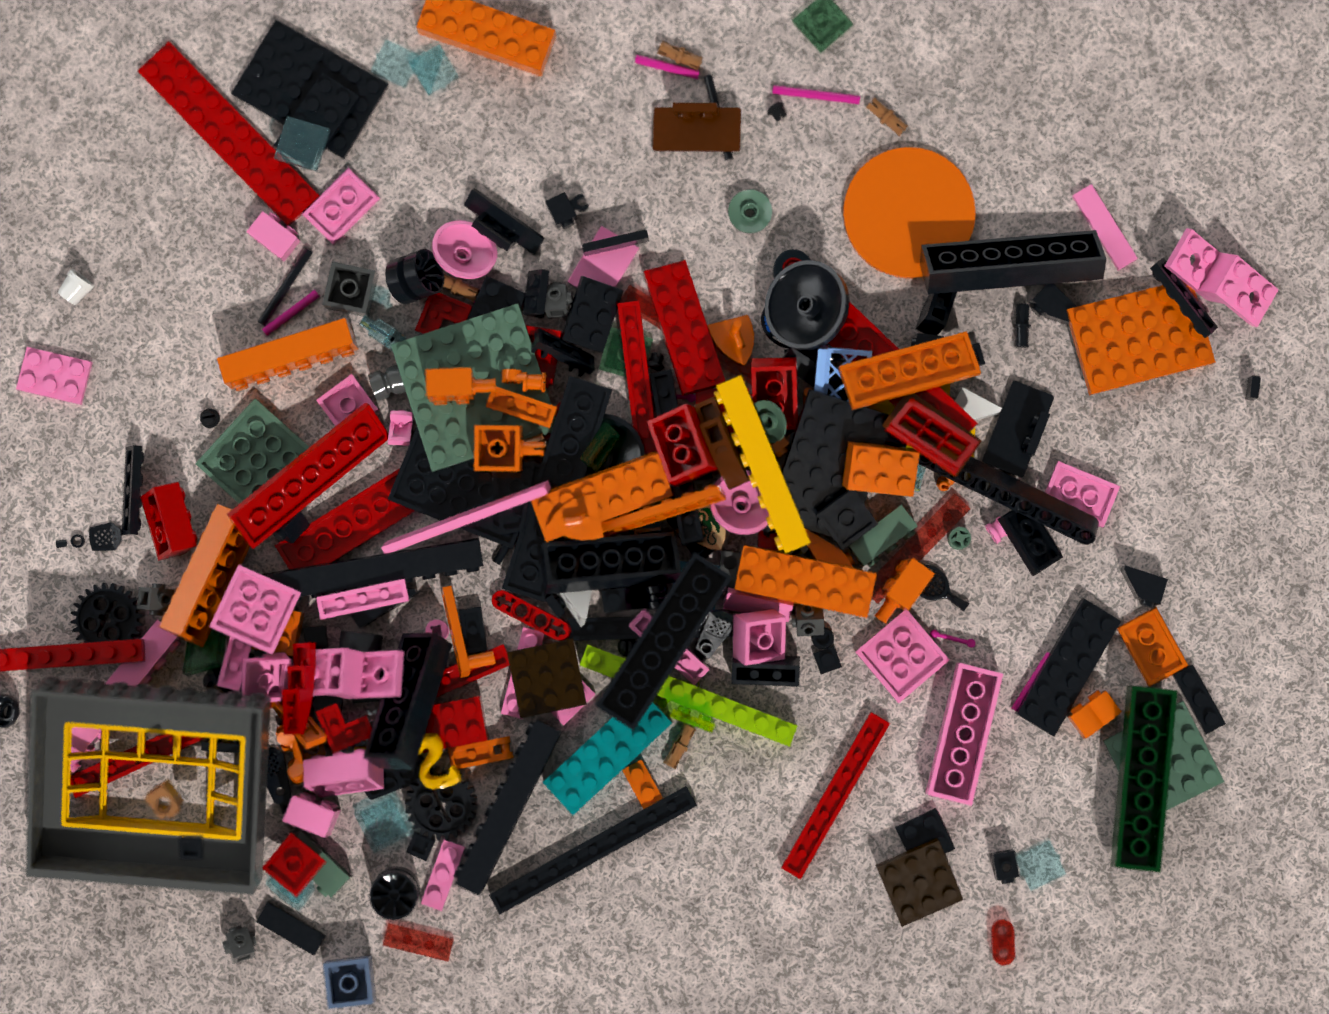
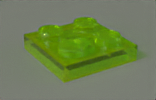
(702, 722)

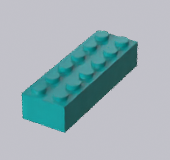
(603, 758)

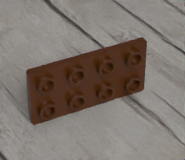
(697, 128)
(902, 403)

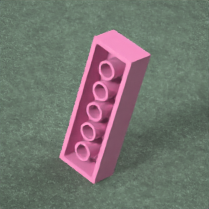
(964, 734)

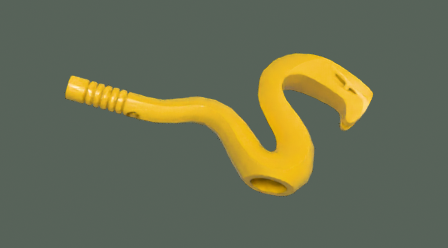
(435, 746)

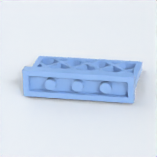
(824, 363)

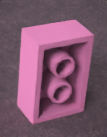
(341, 774)

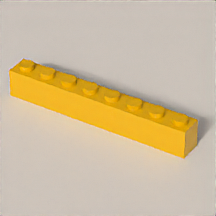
(762, 463)

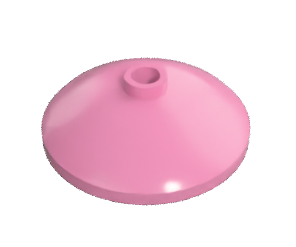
(463, 240)
(745, 521)

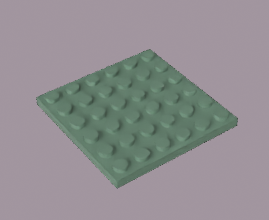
(488, 347)

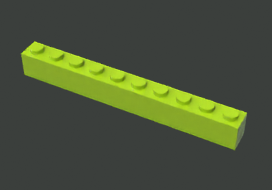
(701, 700)

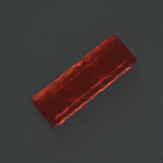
(418, 942)

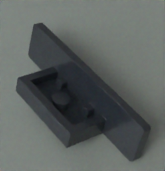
(501, 225)

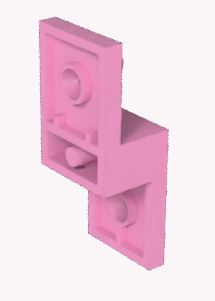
(1221, 277)
(357, 673)

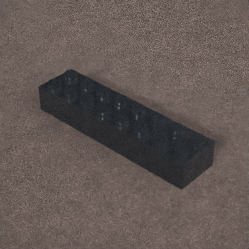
(1012, 262)
(664, 641)
(508, 807)

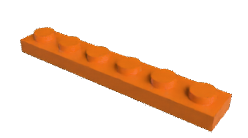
(668, 508)

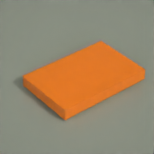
(1152, 647)

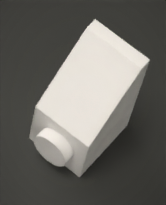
(975, 405)
(577, 604)

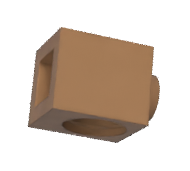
(164, 790)

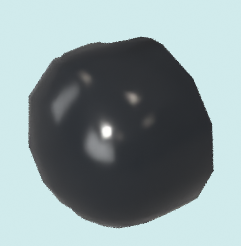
(12, 711)

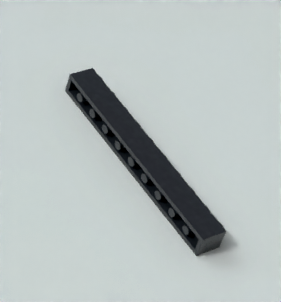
(382, 568)

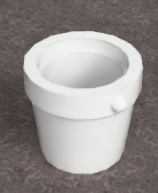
(75, 287)

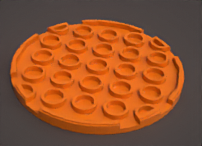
(904, 203)

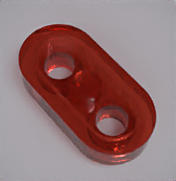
(1004, 941)

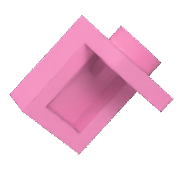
(400, 428)

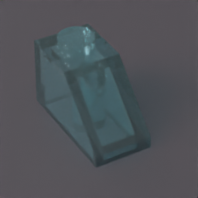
(296, 902)

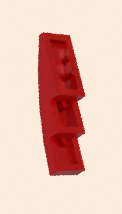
(300, 689)

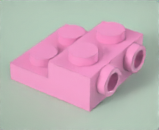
(266, 675)

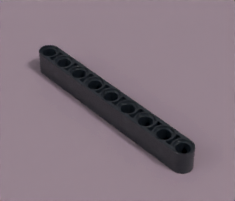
(1022, 499)

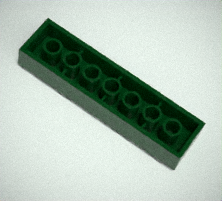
(1143, 778)

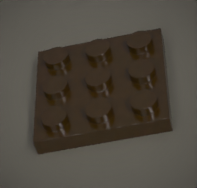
(546, 678)
(919, 882)

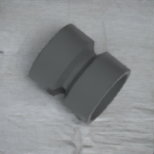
(386, 382)

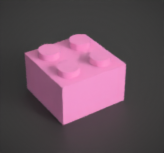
(759, 637)
(312, 814)

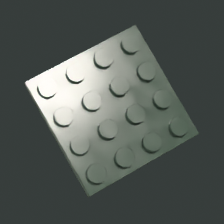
(250, 452)
(1191, 762)

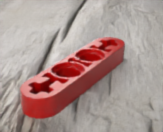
(532, 612)

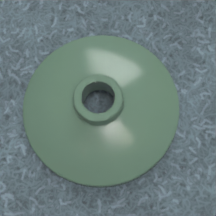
(750, 200)
(772, 420)

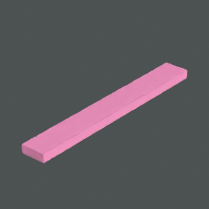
(466, 517)

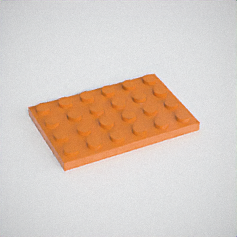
(1135, 339)

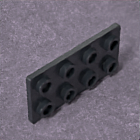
(1018, 429)

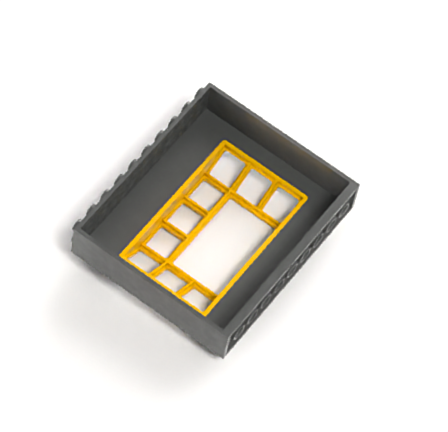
(138, 848)

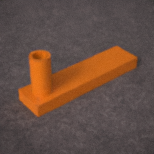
(464, 662)

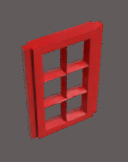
(926, 449)

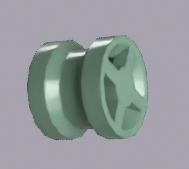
(963, 536)

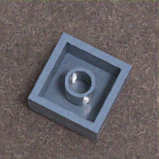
(349, 982)

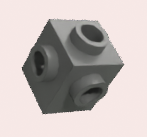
(558, 300)
(154, 599)
(808, 620)
(241, 951)

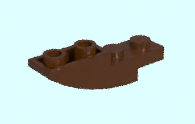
(720, 443)

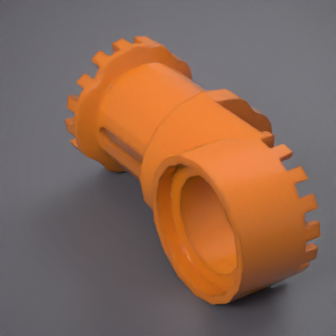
(529, 381)

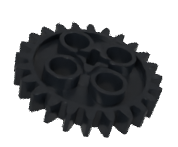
(89, 609)
(422, 811)

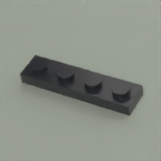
(1181, 294)
(132, 482)

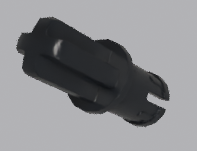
(1022, 325)

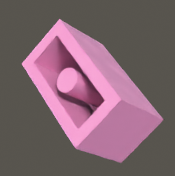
(274, 236)

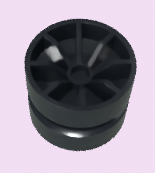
(414, 276)
(394, 893)

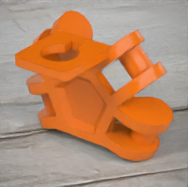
(295, 766)

